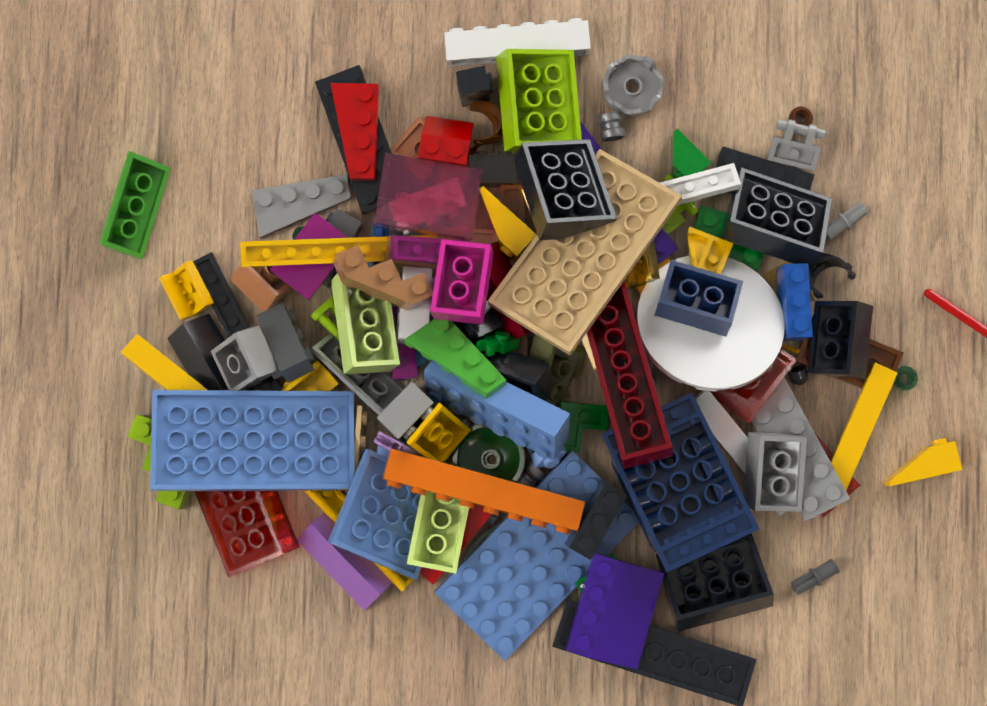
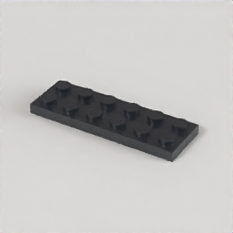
(365, 191)

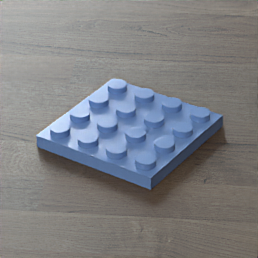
(377, 518)

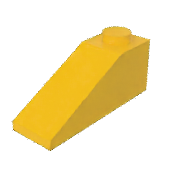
(510, 230)
(930, 461)

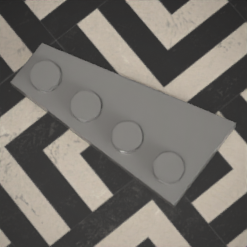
(290, 203)

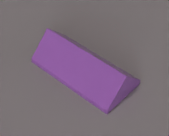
(353, 573)

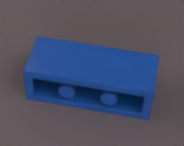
(795, 301)

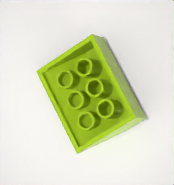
(537, 96)

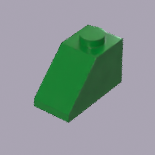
(685, 156)

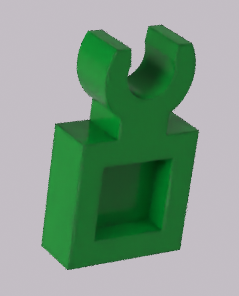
(498, 342)

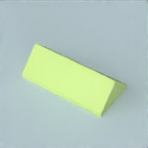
(437, 534)

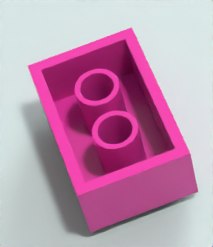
(462, 281)

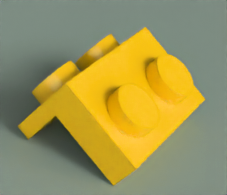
(186, 291)
(316, 380)

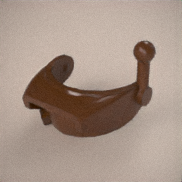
(494, 115)

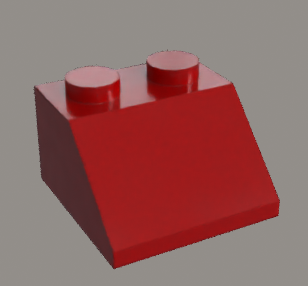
(446, 141)

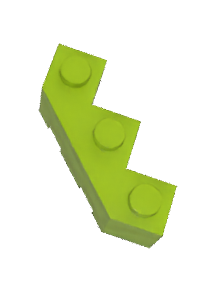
(141, 432)

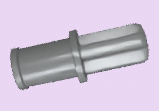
(845, 220)

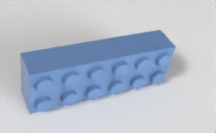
(507, 412)

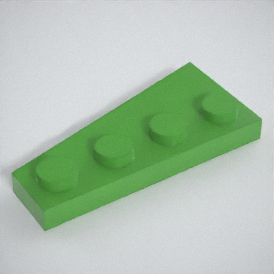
(457, 355)

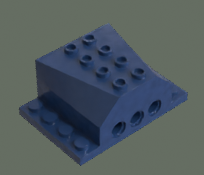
(689, 499)

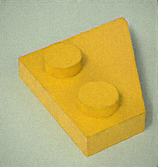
(707, 250)

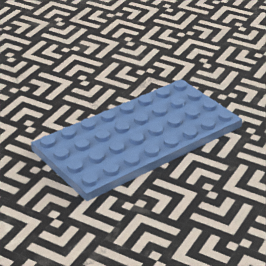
(252, 440)
(527, 569)

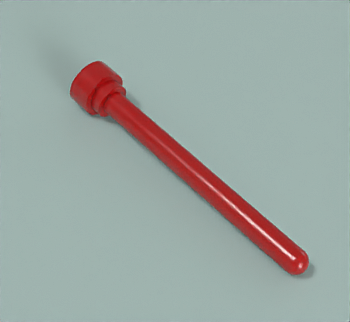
(956, 311)

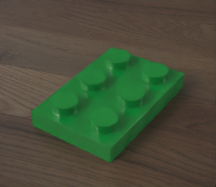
(711, 222)

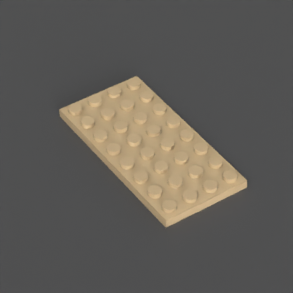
(567, 282)

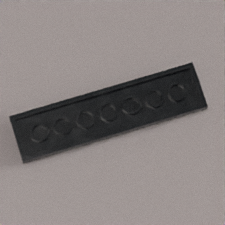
(681, 662)

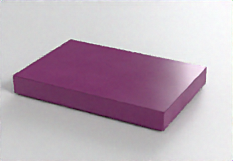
(309, 277)

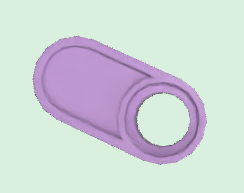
(389, 443)

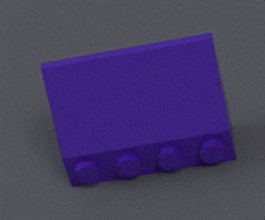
(614, 611)

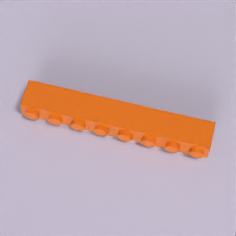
(482, 490)

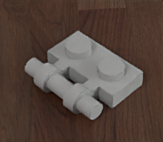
(795, 152)

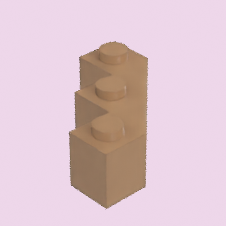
(381, 280)

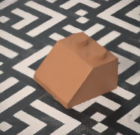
(261, 285)

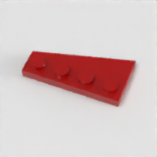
(358, 123)

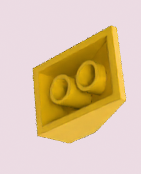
(438, 434)

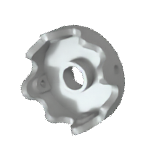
(636, 69)

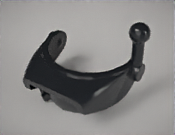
(824, 262)

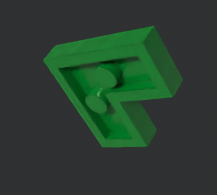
(583, 416)

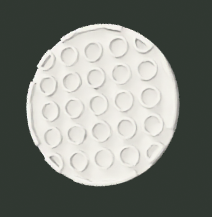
(707, 358)

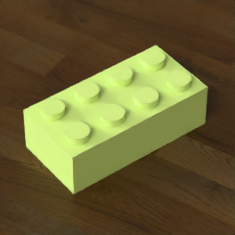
(364, 330)

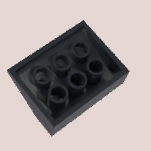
(563, 188)
(777, 219)
(718, 585)

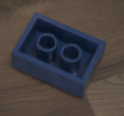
(699, 298)

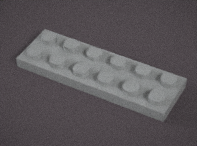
(821, 483)

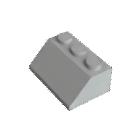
(775, 471)

